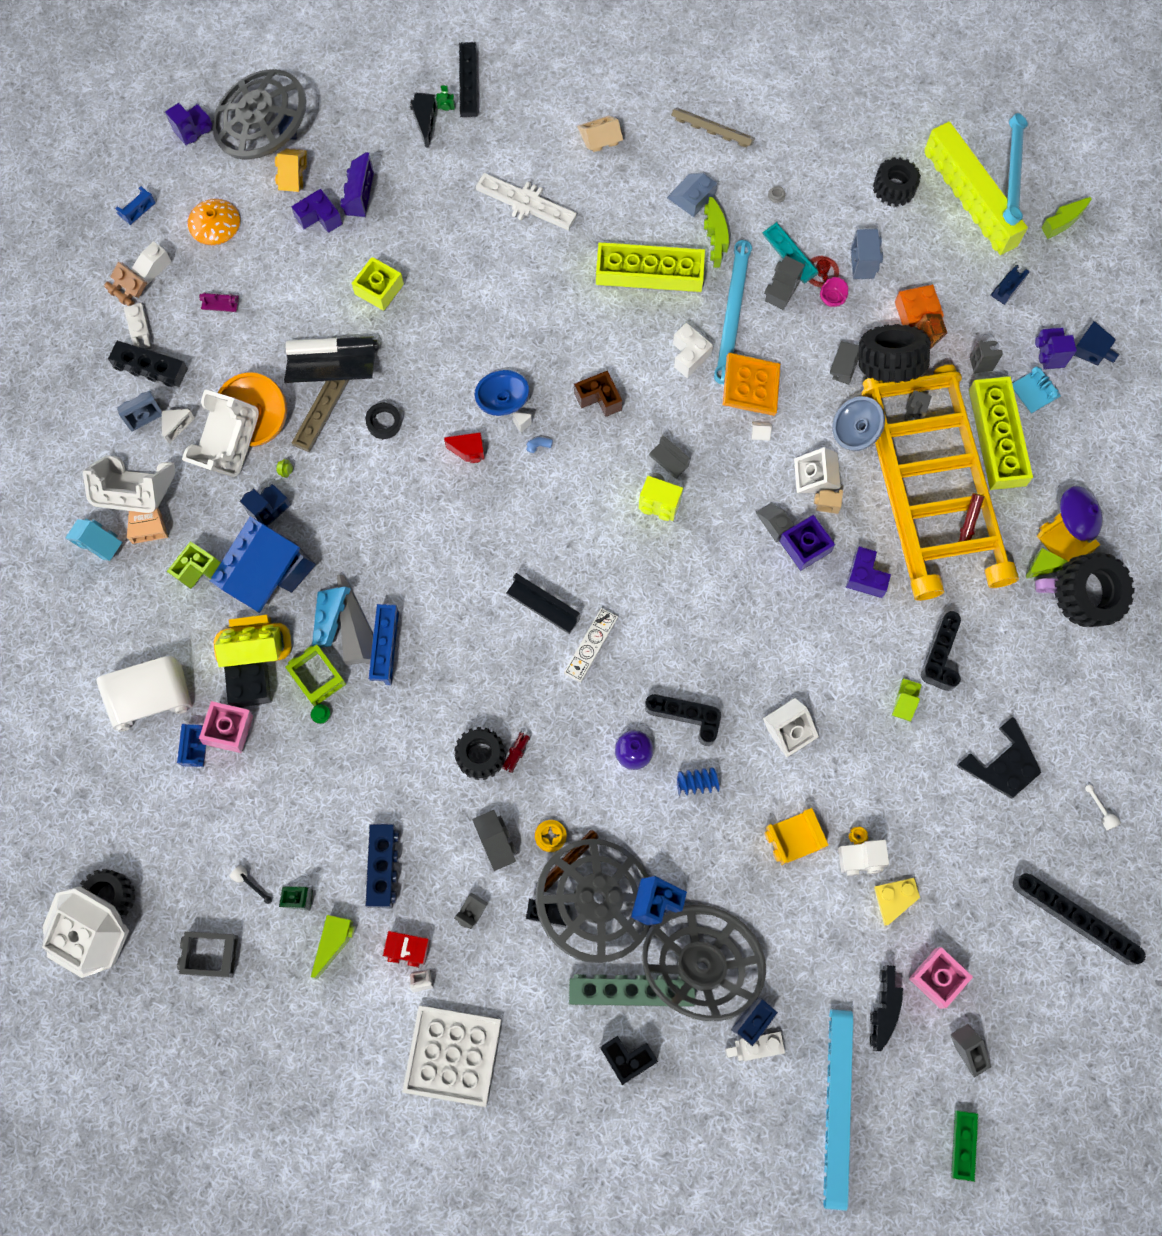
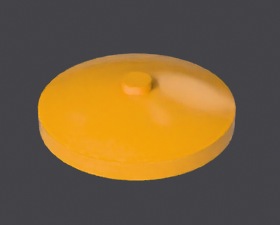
(264, 395)

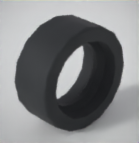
(384, 433)

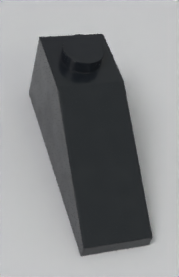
(424, 112)

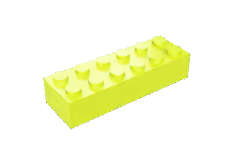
(650, 267)
(1000, 433)

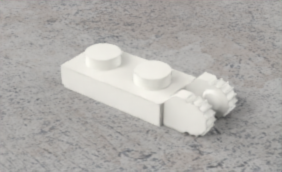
(137, 324)

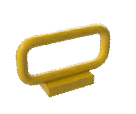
(258, 622)

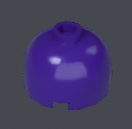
(634, 750)

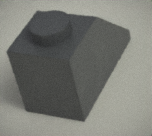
(774, 520)
(971, 1049)

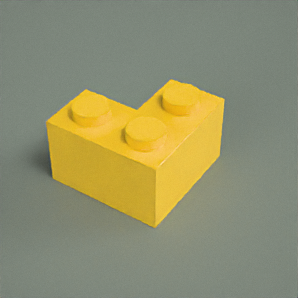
(290, 169)

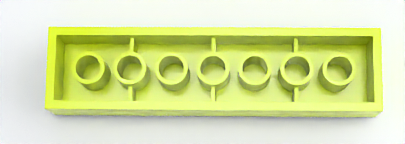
(973, 187)

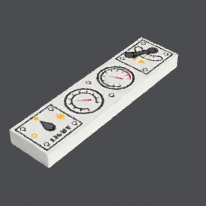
(591, 645)

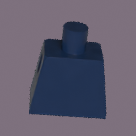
(1096, 345)

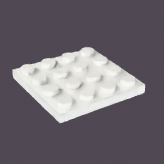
(452, 1056)

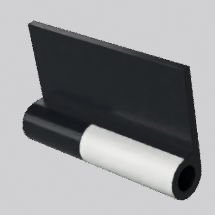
(330, 359)

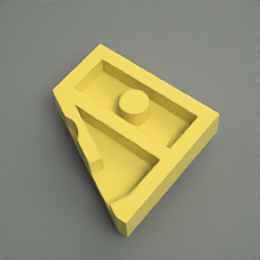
(896, 898)

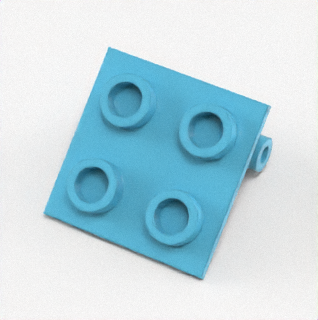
(1035, 390)

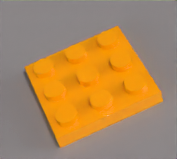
(751, 384)

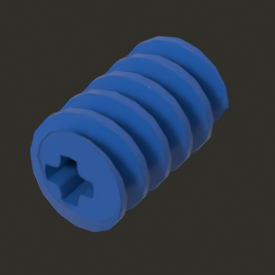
(697, 781)

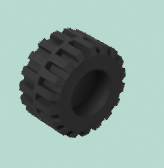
(892, 192)
(485, 769)
(121, 886)

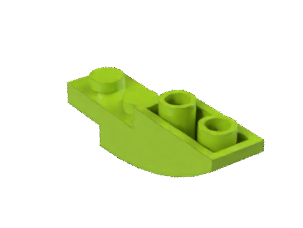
(717, 230)

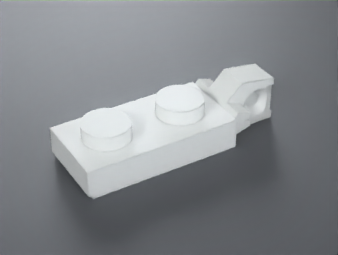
(765, 1046)

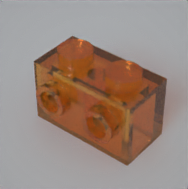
(933, 326)

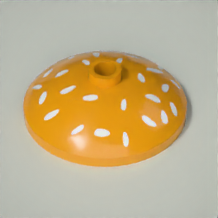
(215, 228)

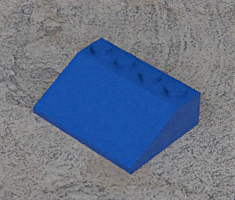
(254, 564)

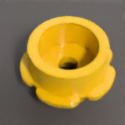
(858, 831)

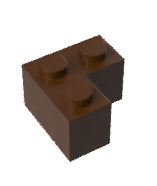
(601, 390)

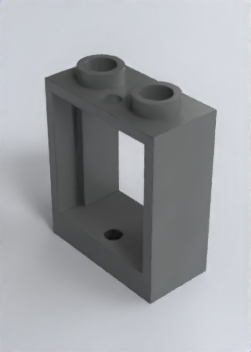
(228, 960)

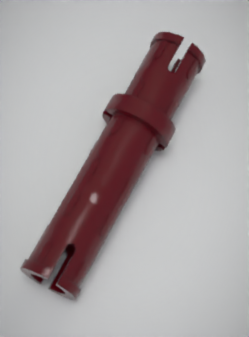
(974, 508)

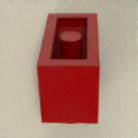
(466, 446)

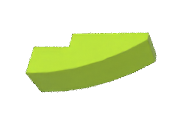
(1065, 217)

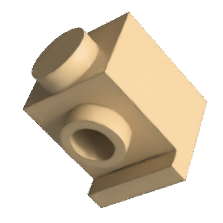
(828, 501)

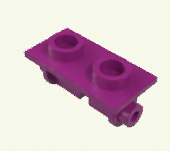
(219, 302)

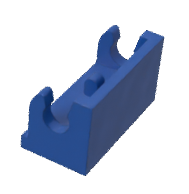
(136, 207)
(191, 750)

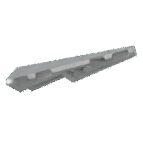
(355, 631)

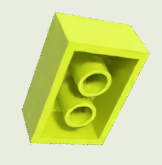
(248, 646)

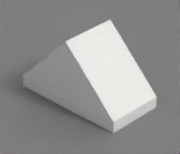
(175, 422)

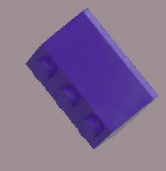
(358, 186)

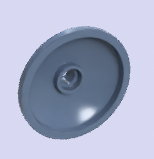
(852, 417)

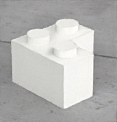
(693, 349)
(868, 857)

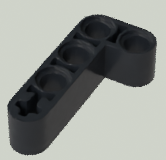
(943, 649)
(681, 715)

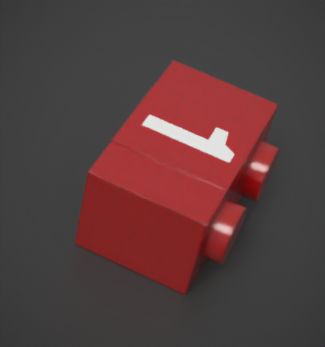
(406, 948)

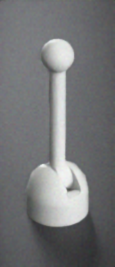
(1109, 820)

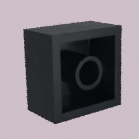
(247, 684)

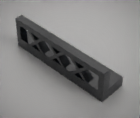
(543, 604)

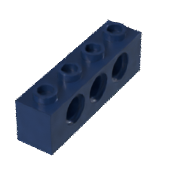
(378, 834)

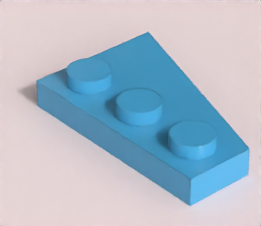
(327, 611)

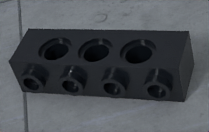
(124, 352)

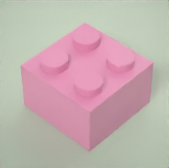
(226, 727)
(940, 978)

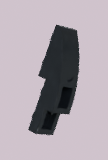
(886, 1018)

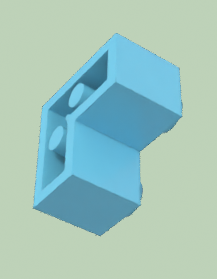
(92, 537)

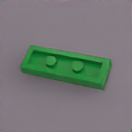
(964, 1146)

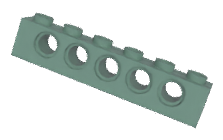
(578, 997)

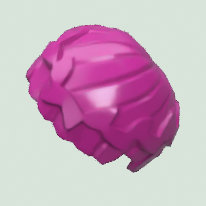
(834, 292)

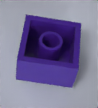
(807, 542)

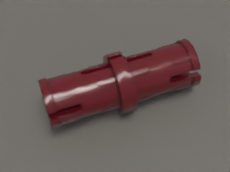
(516, 752)

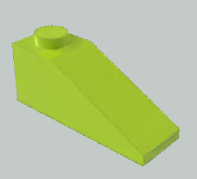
(333, 939)

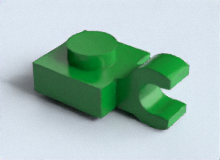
(445, 100)

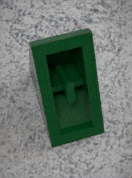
(296, 898)

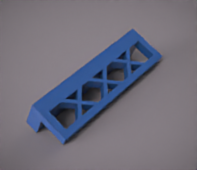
(383, 643)

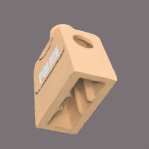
(145, 526)

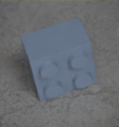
(866, 253)

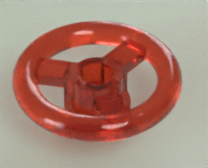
(823, 263)

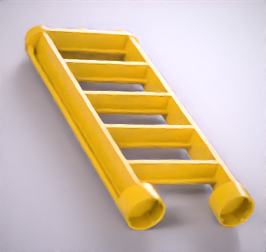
(924, 585)

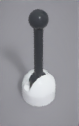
(240, 875)

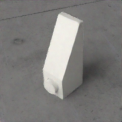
(151, 262)

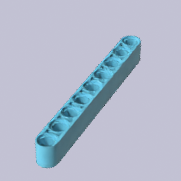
(839, 1110)

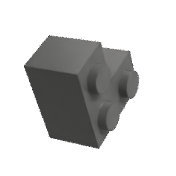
(784, 283)
(494, 839)

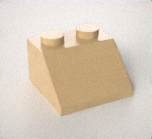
(601, 133)

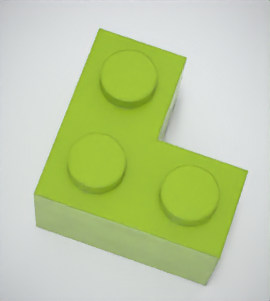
(192, 564)

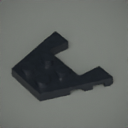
(1012, 769)

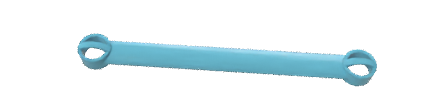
(1013, 214)
(733, 307)

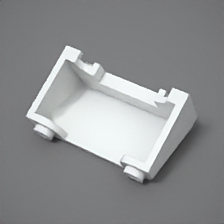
(224, 435)
(114, 488)
(144, 691)

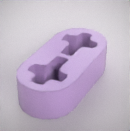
(1045, 585)

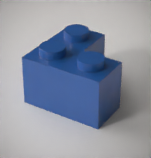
(655, 898)

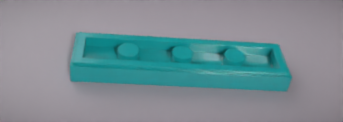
(786, 247)

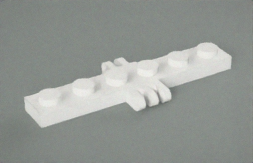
(526, 201)

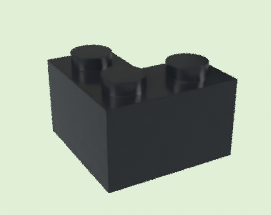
(627, 1065)

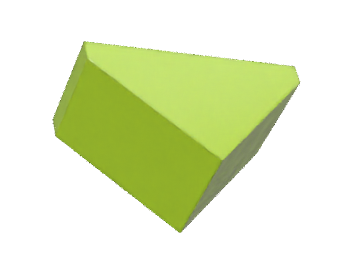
(1045, 563)

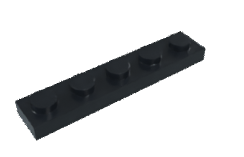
(467, 79)

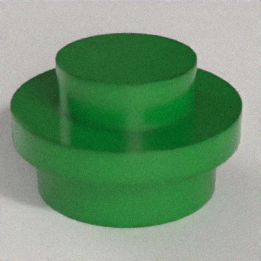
(320, 714)

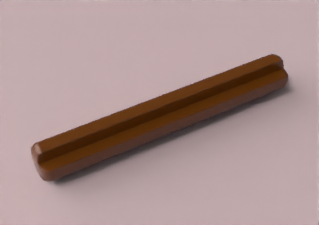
(570, 857)

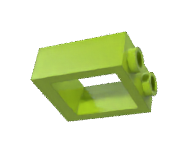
(324, 691)

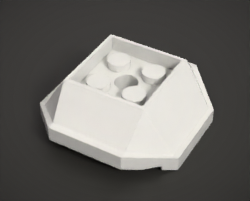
(83, 932)

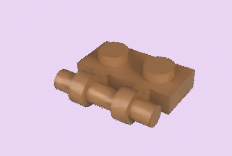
(129, 280)

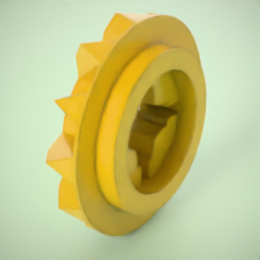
(556, 828)

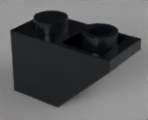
(551, 910)

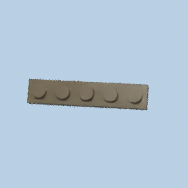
(712, 127)
(318, 414)

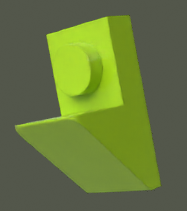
(907, 700)

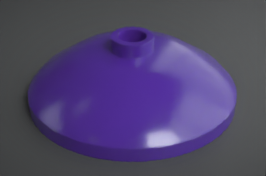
(1081, 513)

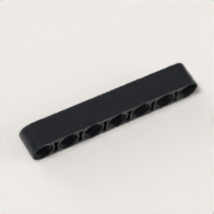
(1088, 921)

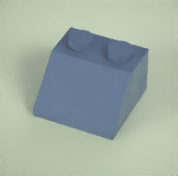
(693, 193)
(139, 411)

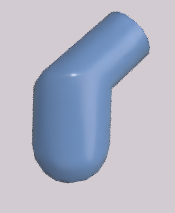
(538, 441)

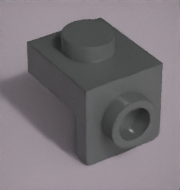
(471, 911)

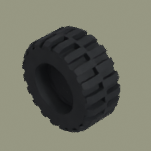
(894, 353)
(1115, 585)

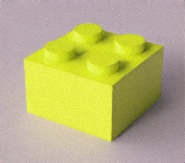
(377, 283)
(660, 498)

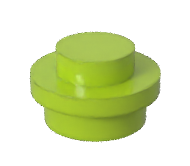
(284, 468)

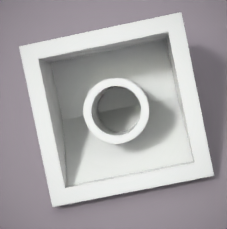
(817, 471)
(791, 727)

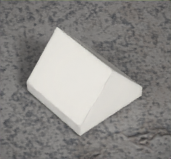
(522, 420)
(761, 431)
(421, 981)

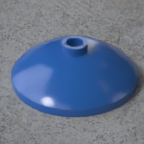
(500, 386)

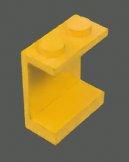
(1062, 542)
(796, 837)

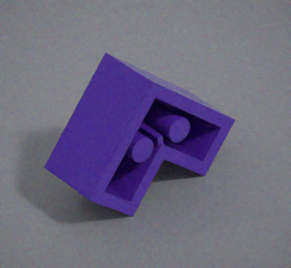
(188, 124)
(317, 208)
(1055, 348)
(864, 577)

